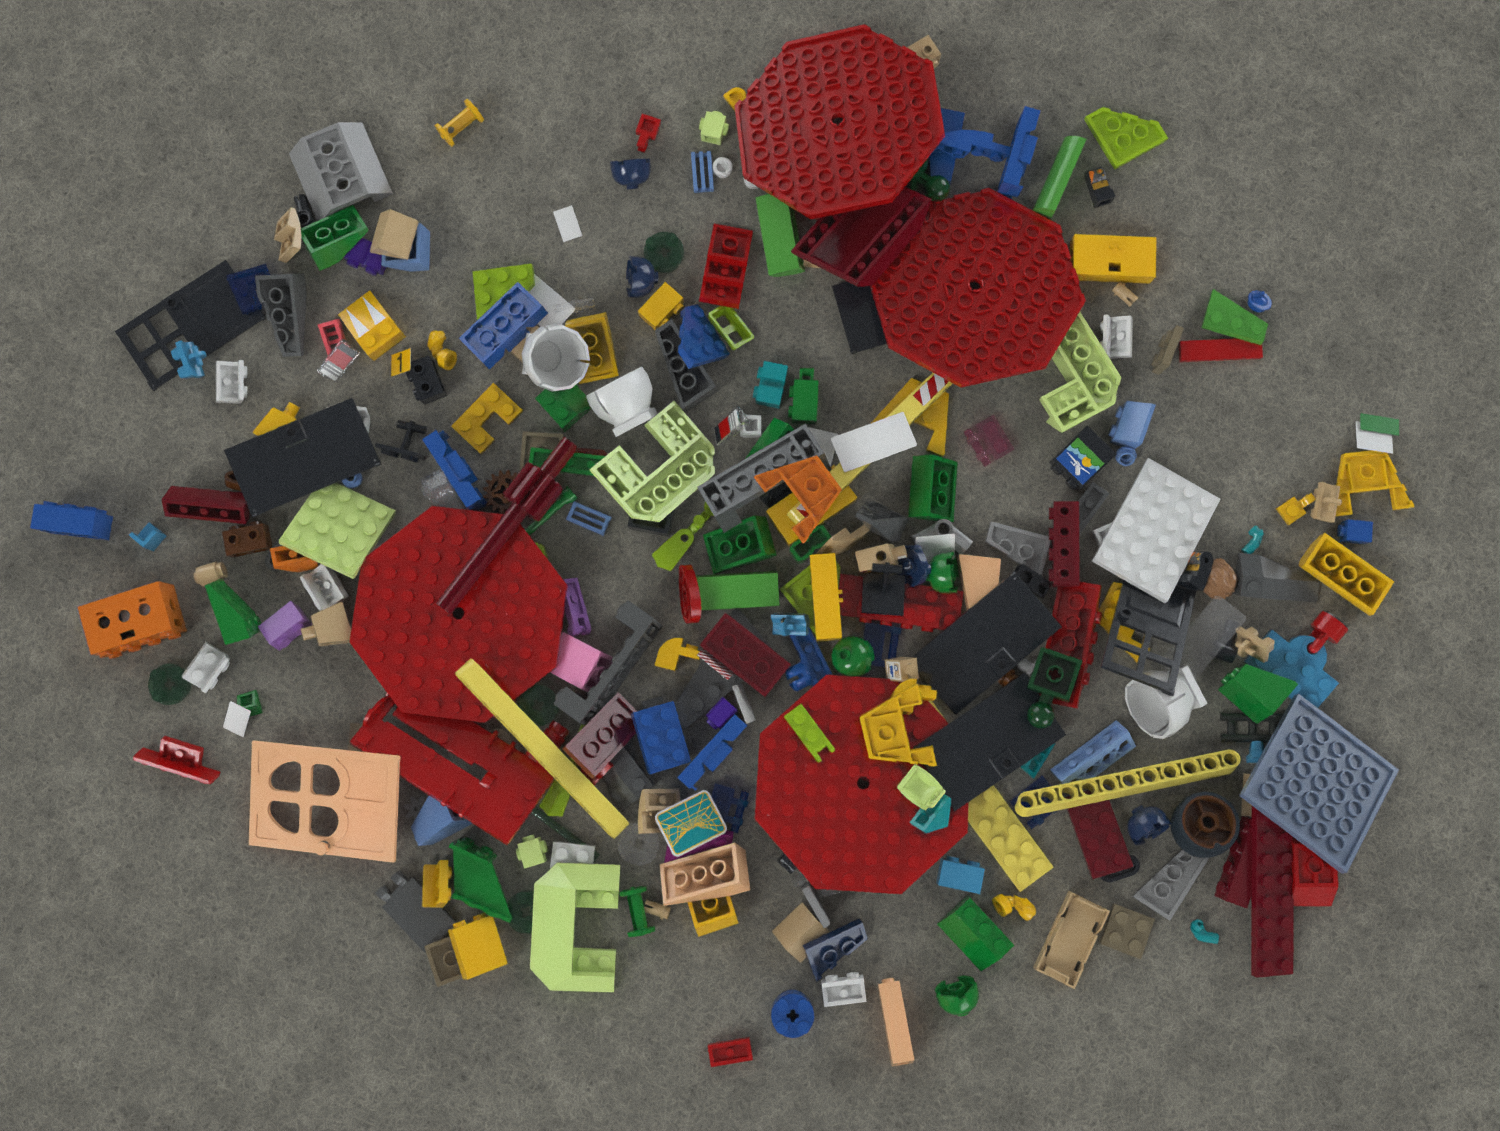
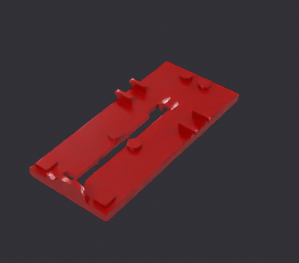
(495, 803)

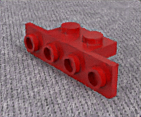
(179, 759)

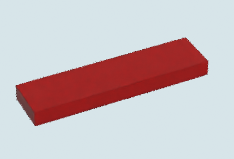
(1218, 350)

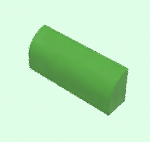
(1059, 176)
(779, 236)
(738, 590)

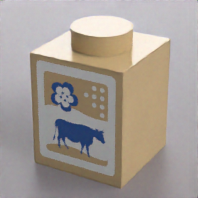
(901, 668)

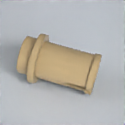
(1124, 293)
(658, 909)

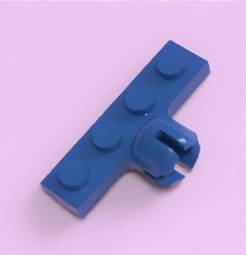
(811, 665)

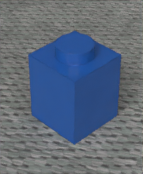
(1355, 531)

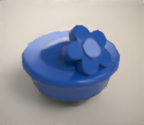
(1259, 301)

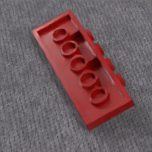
(922, 606)
(1078, 614)

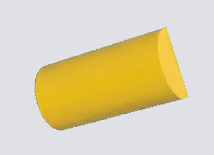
(1346, 573)

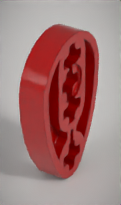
(689, 594)

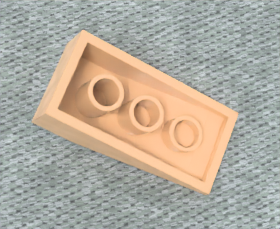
(705, 875)

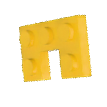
(480, 411)

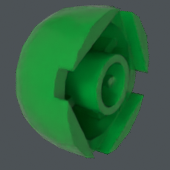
(943, 573)
(852, 656)
(958, 997)

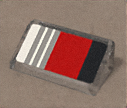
(338, 361)
(730, 426)

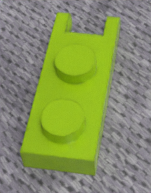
(808, 731)

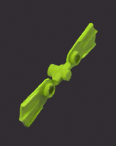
(674, 548)
(557, 797)

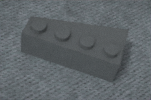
(690, 384)

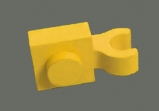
(1293, 509)

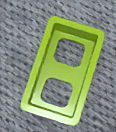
(736, 325)

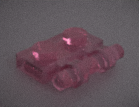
(993, 436)

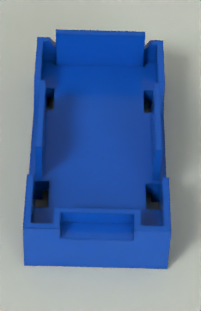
(1020, 154)
(503, 325)
(455, 469)
(713, 752)

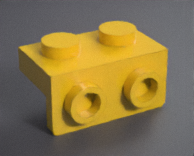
(435, 884)

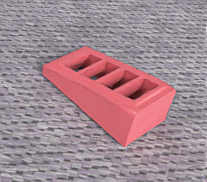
(339, 331)

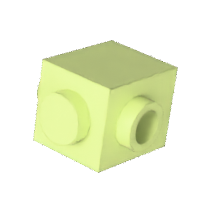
(713, 127)
(532, 851)

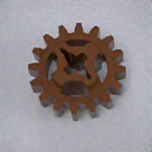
(493, 495)

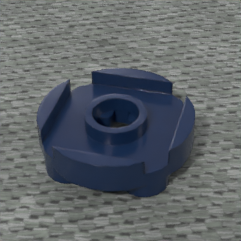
(920, 567)

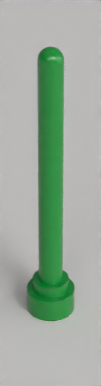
(565, 498)

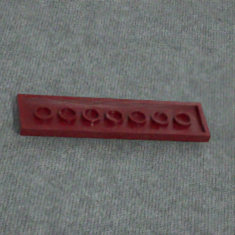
(1271, 899)

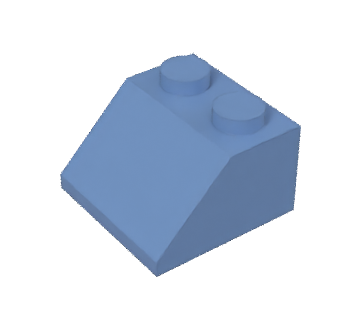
(419, 255)
(1131, 424)

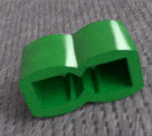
(802, 551)

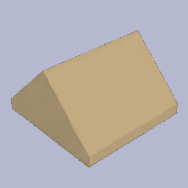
(394, 235)
(798, 929)

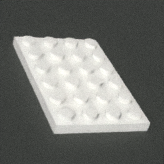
(1156, 530)

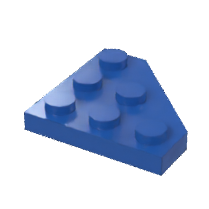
(699, 339)

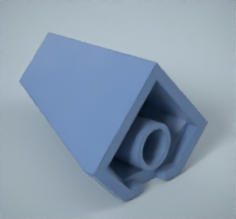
(436, 823)

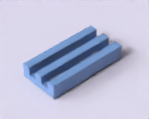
(701, 155)
(604, 525)

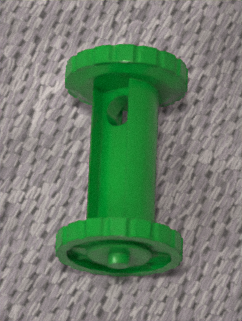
(637, 911)

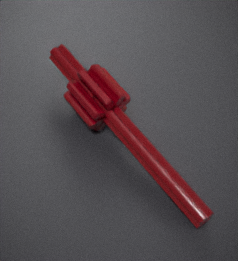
(531, 496)

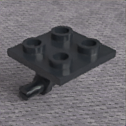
(403, 450)
(883, 592)

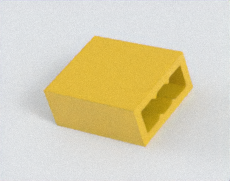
(477, 946)

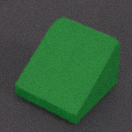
(250, 701)

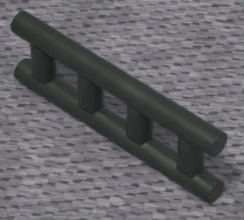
(1252, 735)

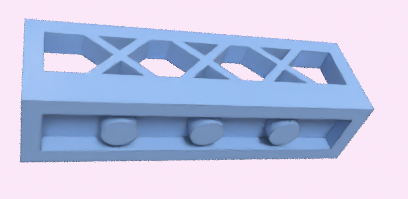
(1092, 754)

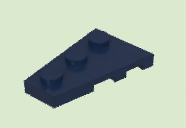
(829, 948)

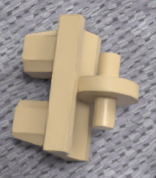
(1326, 502)
(1250, 644)

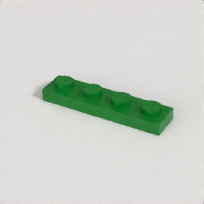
(577, 464)

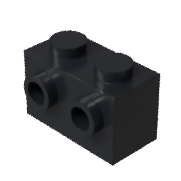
(426, 380)

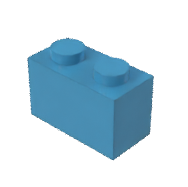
(960, 875)

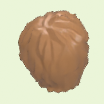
(1221, 580)

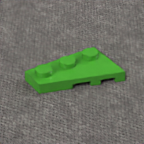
(1233, 320)

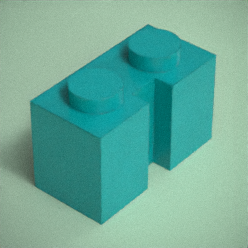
(771, 384)

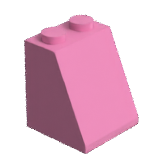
(580, 663)

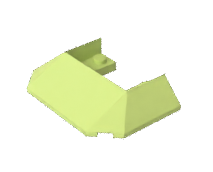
(1089, 379)
(672, 482)
(553, 927)

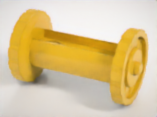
(459, 122)

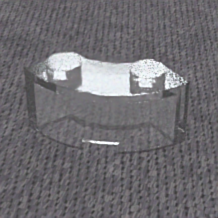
(439, 490)

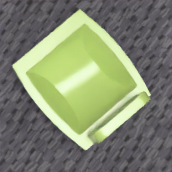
(921, 788)

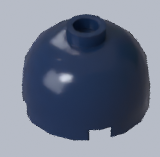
(631, 172)
(640, 277)
(1147, 823)

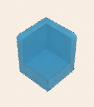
(149, 537)

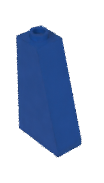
(943, 163)

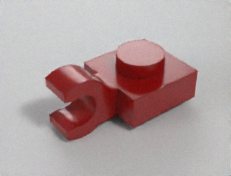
(647, 129)

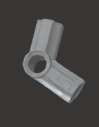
(961, 541)

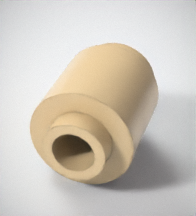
(210, 572)

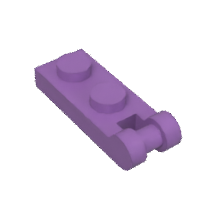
(576, 609)

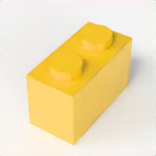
(661, 306)

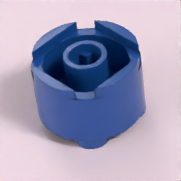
(803, 1018)

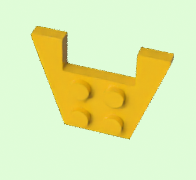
(932, 418)
(1369, 472)
(1108, 608)
(887, 734)

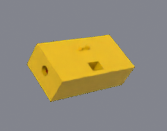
(1114, 258)
(783, 523)
(825, 597)

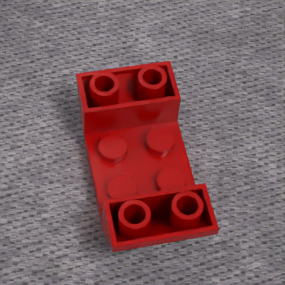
(1313, 878)

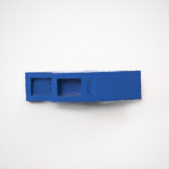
(979, 143)

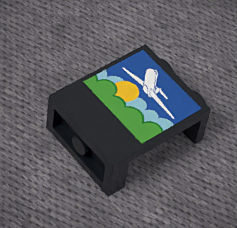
(1082, 459)

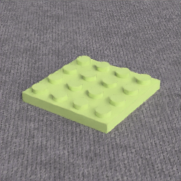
(337, 528)

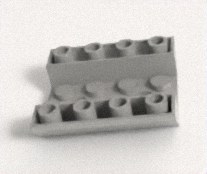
(350, 160)

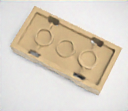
(1071, 939)

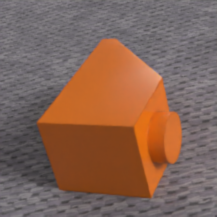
(289, 560)

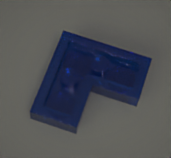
(244, 286)

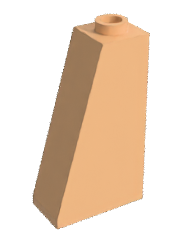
(977, 576)
(895, 1022)

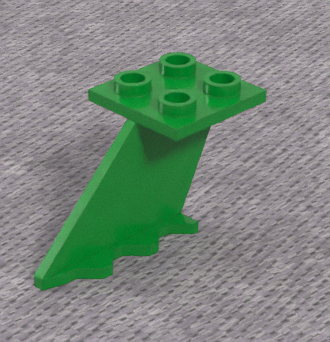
(477, 880)

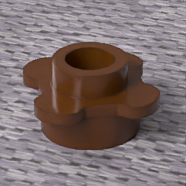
(1007, 678)

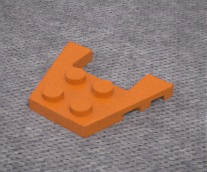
(811, 486)

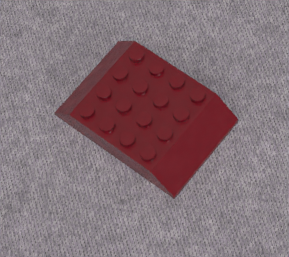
(866, 240)

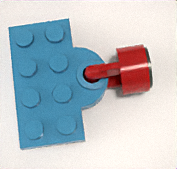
(1305, 657)

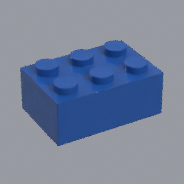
(71, 520)
(660, 737)

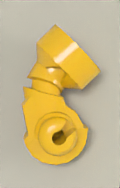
(445, 357)
(1004, 904)

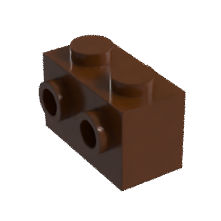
(247, 540)

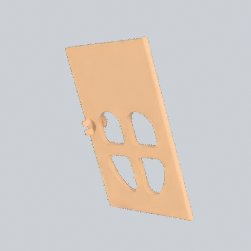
(363, 803)

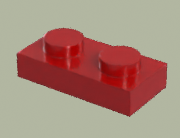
(730, 1052)

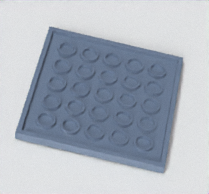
(1319, 783)

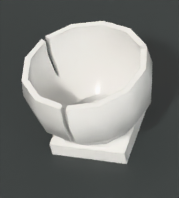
(554, 356)
(624, 401)
(1158, 712)

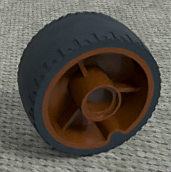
(1190, 831)

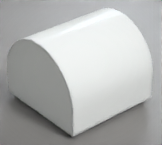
(753, 429)

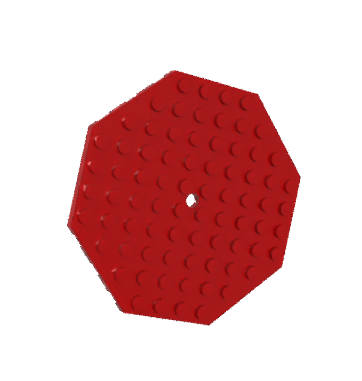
(868, 158)
(986, 332)
(417, 647)
(820, 815)

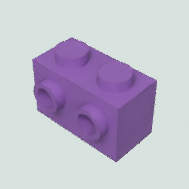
(284, 625)

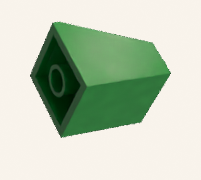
(1256, 691)

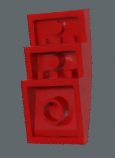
(726, 266)

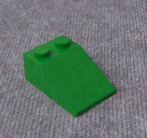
(333, 236)
(740, 545)
(233, 614)

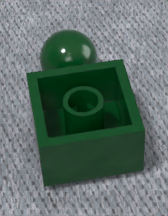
(934, 186)
(1041, 713)

